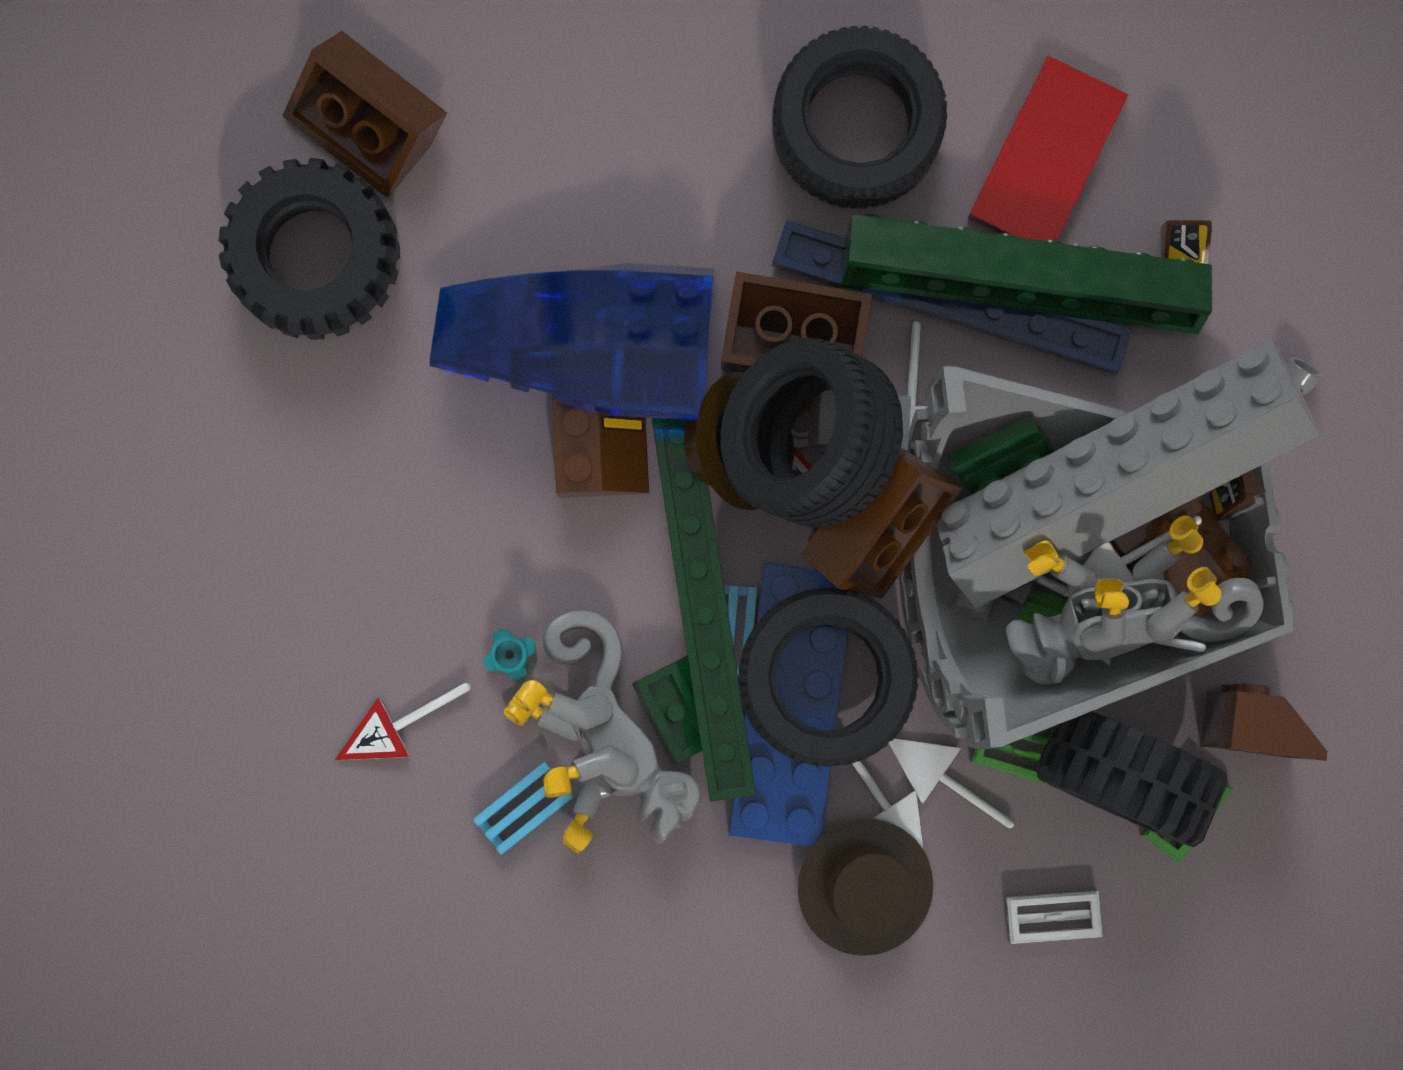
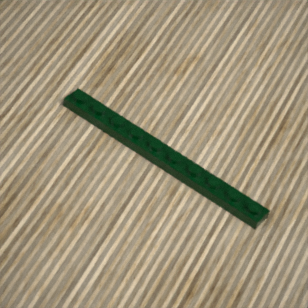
(704, 618)

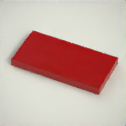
(1048, 153)

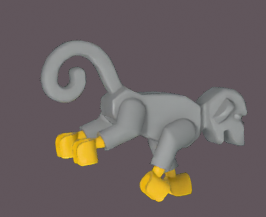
(1116, 617)
(616, 751)

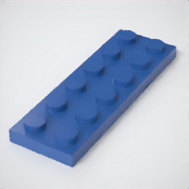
(808, 681)

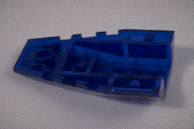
(592, 335)

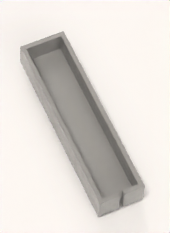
(1127, 472)

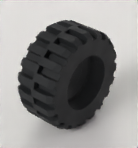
(273, 203)
(1133, 776)

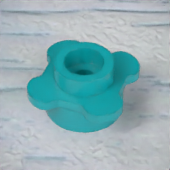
(497, 658)

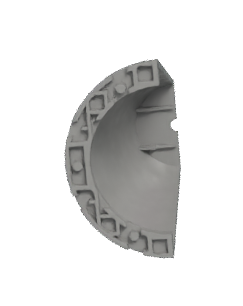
(970, 666)

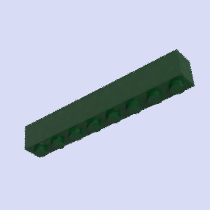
(1027, 274)

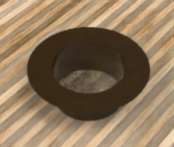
(703, 442)
(865, 887)

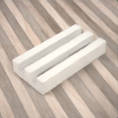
(1015, 919)

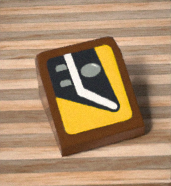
(1186, 240)
(1235, 495)

